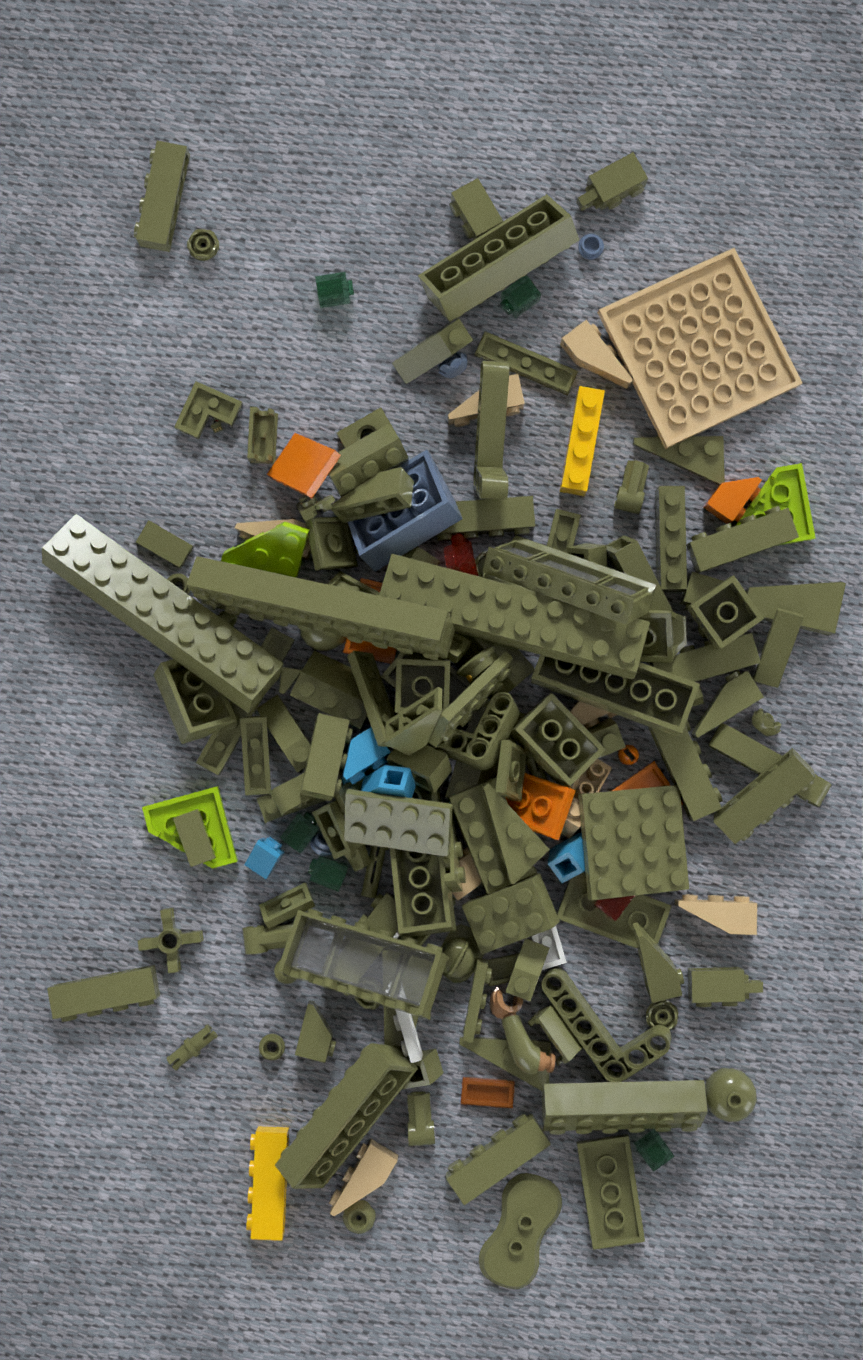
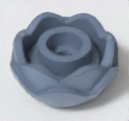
(453, 365)

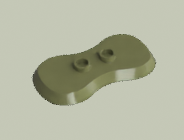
(513, 1249)

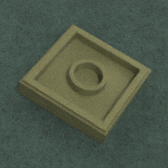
(331, 544)
(511, 771)

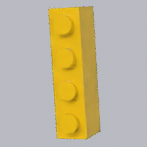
(582, 441)
(269, 1185)

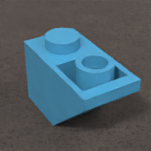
(362, 755)
(390, 781)
(265, 856)
(567, 858)

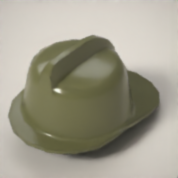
(462, 954)

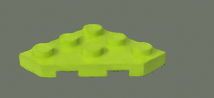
(787, 490)
(273, 551)
(210, 804)

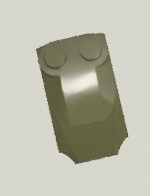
(664, 637)

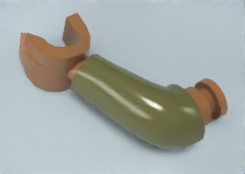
(523, 1051)

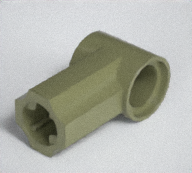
(630, 493)
(262, 939)
(420, 1122)

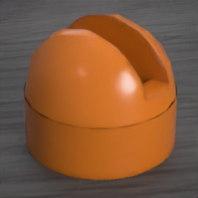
(624, 759)

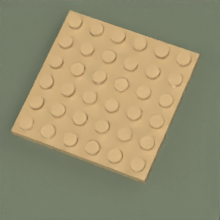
(699, 348)

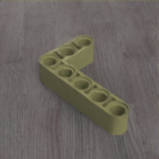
(489, 477)
(481, 739)
(598, 1032)

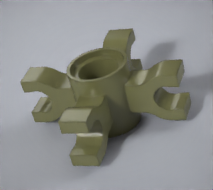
(172, 953)

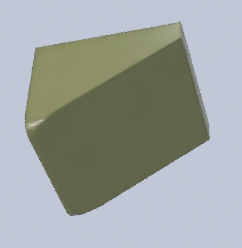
(288, 677)

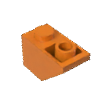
(730, 498)

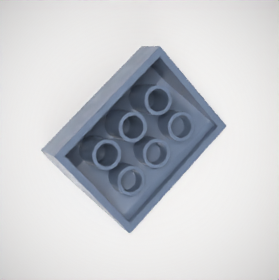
(403, 530)

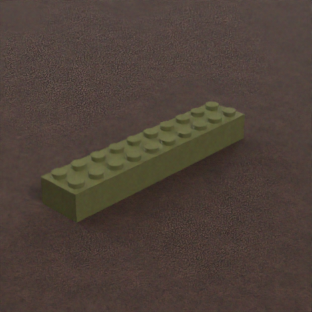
(322, 608)
(162, 613)
(519, 617)

